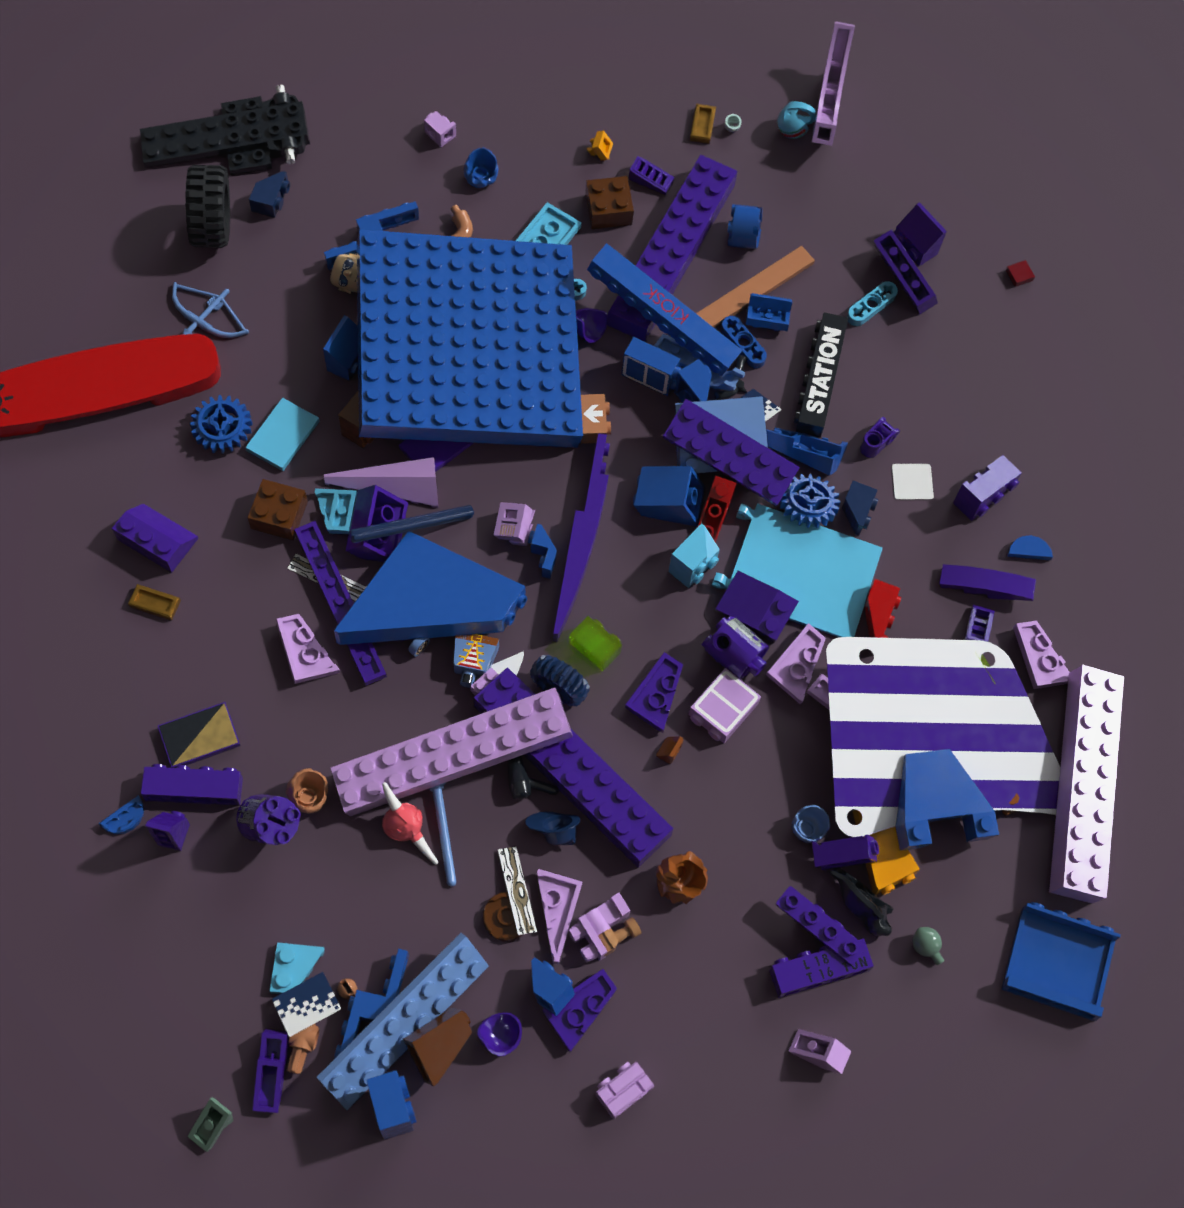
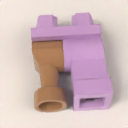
(597, 928)

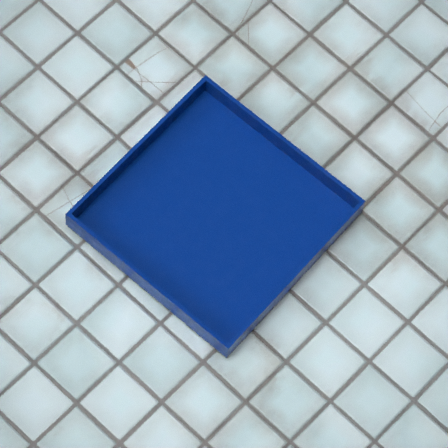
(467, 340)

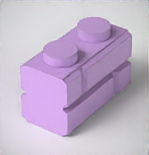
(624, 1089)

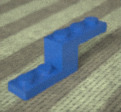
(379, 222)
(368, 1006)

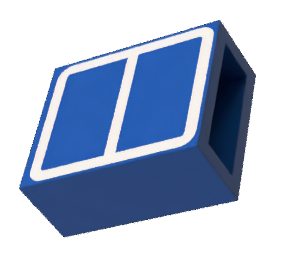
(650, 366)

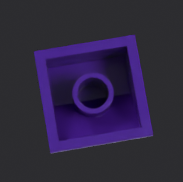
(920, 234)

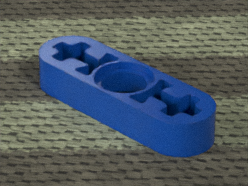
(743, 332)

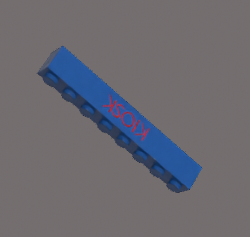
(663, 309)

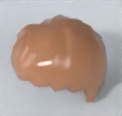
(307, 790)

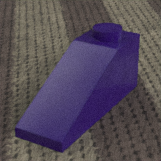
(169, 829)

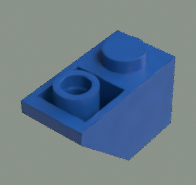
(550, 988)

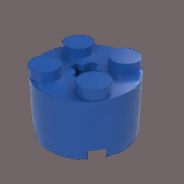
(745, 226)

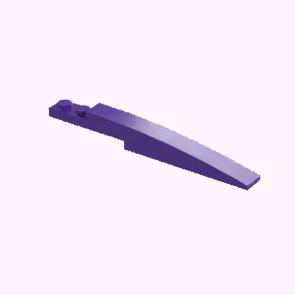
(583, 536)

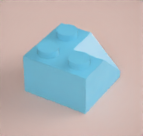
(694, 557)

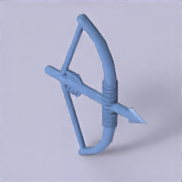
(213, 304)

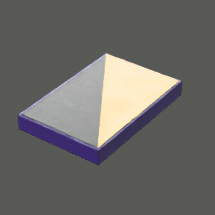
(199, 735)

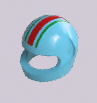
(793, 124)

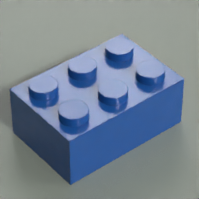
(391, 1109)

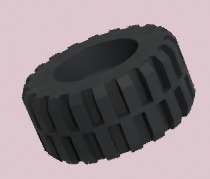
(207, 206)

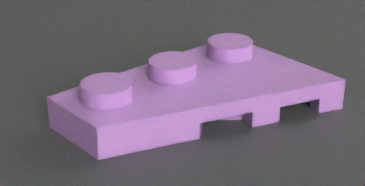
(303, 652)
(1041, 660)
(797, 663)

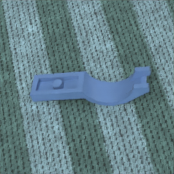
(725, 382)

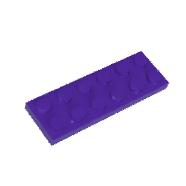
(731, 452)

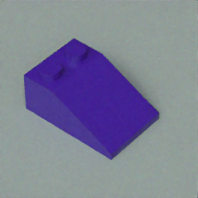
(757, 605)

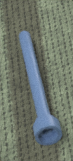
(444, 834)

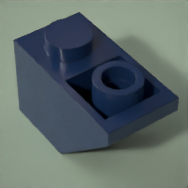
(269, 194)
(857, 505)

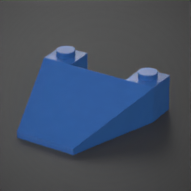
(936, 790)

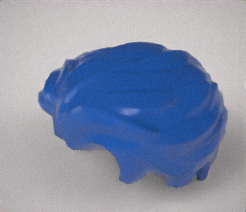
(481, 168)

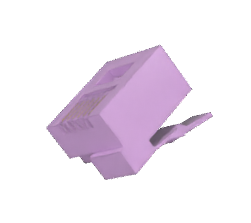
(514, 523)

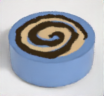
(418, 646)

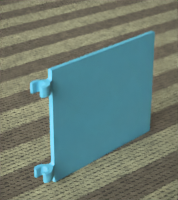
(812, 564)

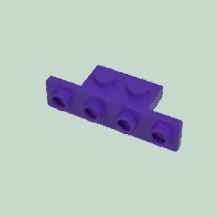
(820, 925)

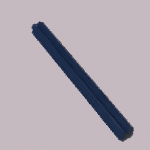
(411, 523)

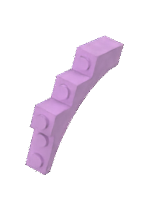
(832, 84)

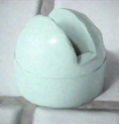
(732, 119)

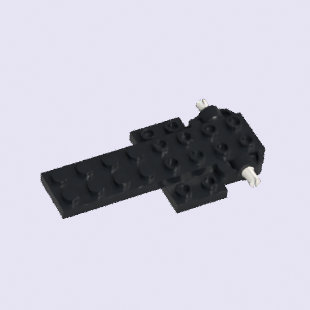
(246, 132)

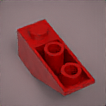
(717, 505)
(879, 606)

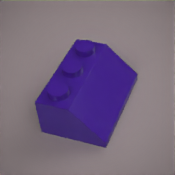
(371, 508)
(154, 536)

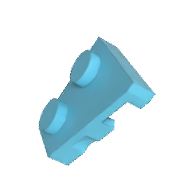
(337, 509)
(293, 965)

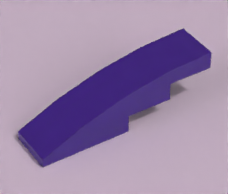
(989, 582)

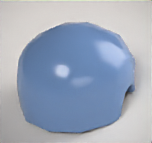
(810, 824)

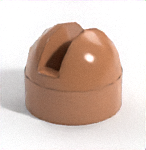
(342, 991)

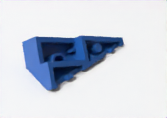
(807, 449)

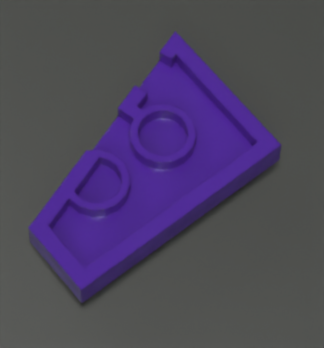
(656, 692)
(582, 1009)

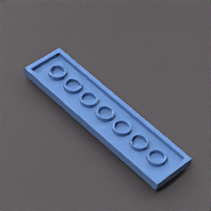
(414, 1007)

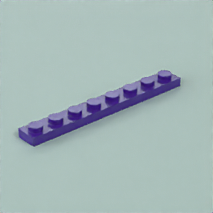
(337, 598)

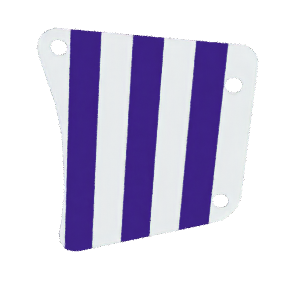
(926, 700)

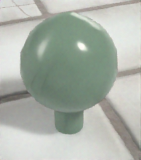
(928, 944)

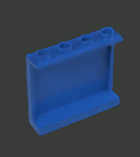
(1060, 961)

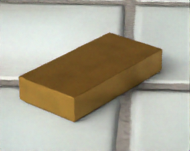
(703, 123)
(154, 602)

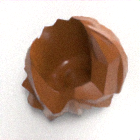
(681, 877)

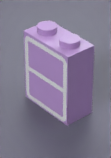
(724, 706)

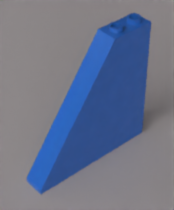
(430, 595)

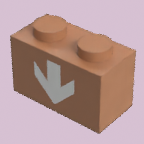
(594, 417)

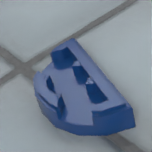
(1030, 547)
(125, 818)

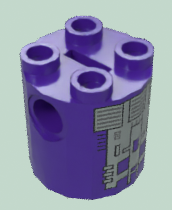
(743, 651)
(268, 819)

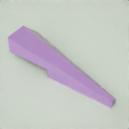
(406, 480)

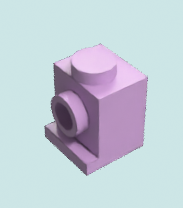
(439, 128)

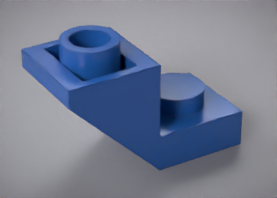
(543, 546)

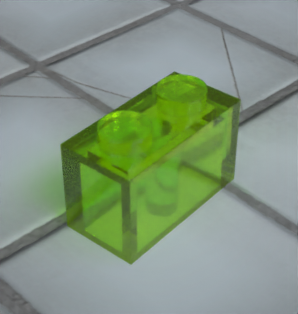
(595, 642)

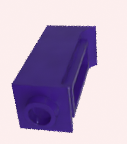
(845, 852)

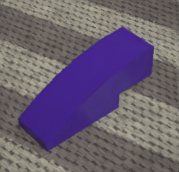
(270, 1071)

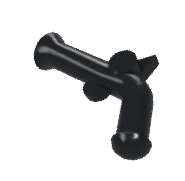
(718, 395)

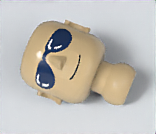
(345, 273)

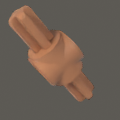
(302, 1042)

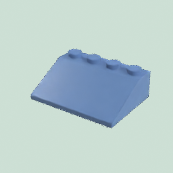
(741, 413)

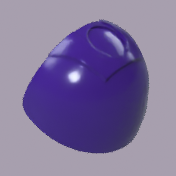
(591, 324)
(500, 1033)

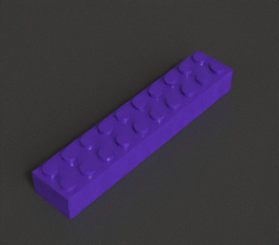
(678, 238)
(587, 781)

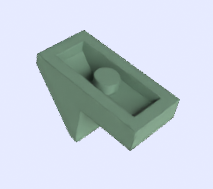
(210, 1124)

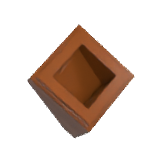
(670, 748)

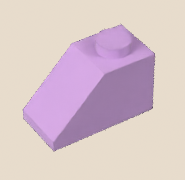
(820, 1050)

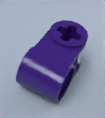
(880, 435)

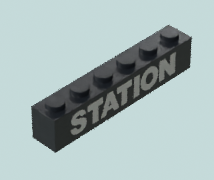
(822, 374)

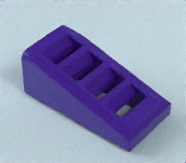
(647, 167)
(981, 612)

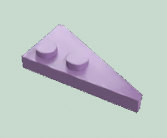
(559, 901)

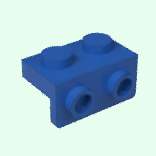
(769, 312)

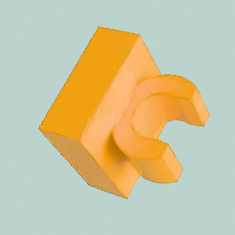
(600, 145)

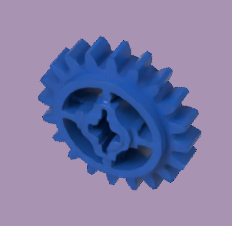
(211, 418)
(810, 501)

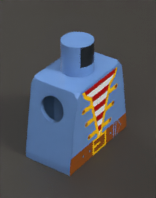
(474, 656)

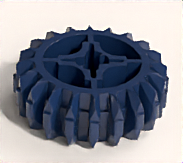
(551, 673)

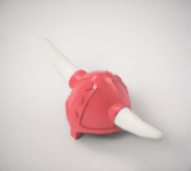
(404, 823)

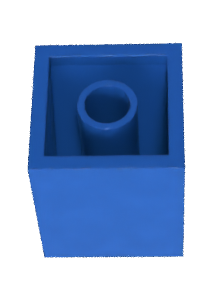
(670, 494)

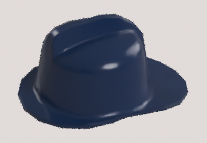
(556, 827)

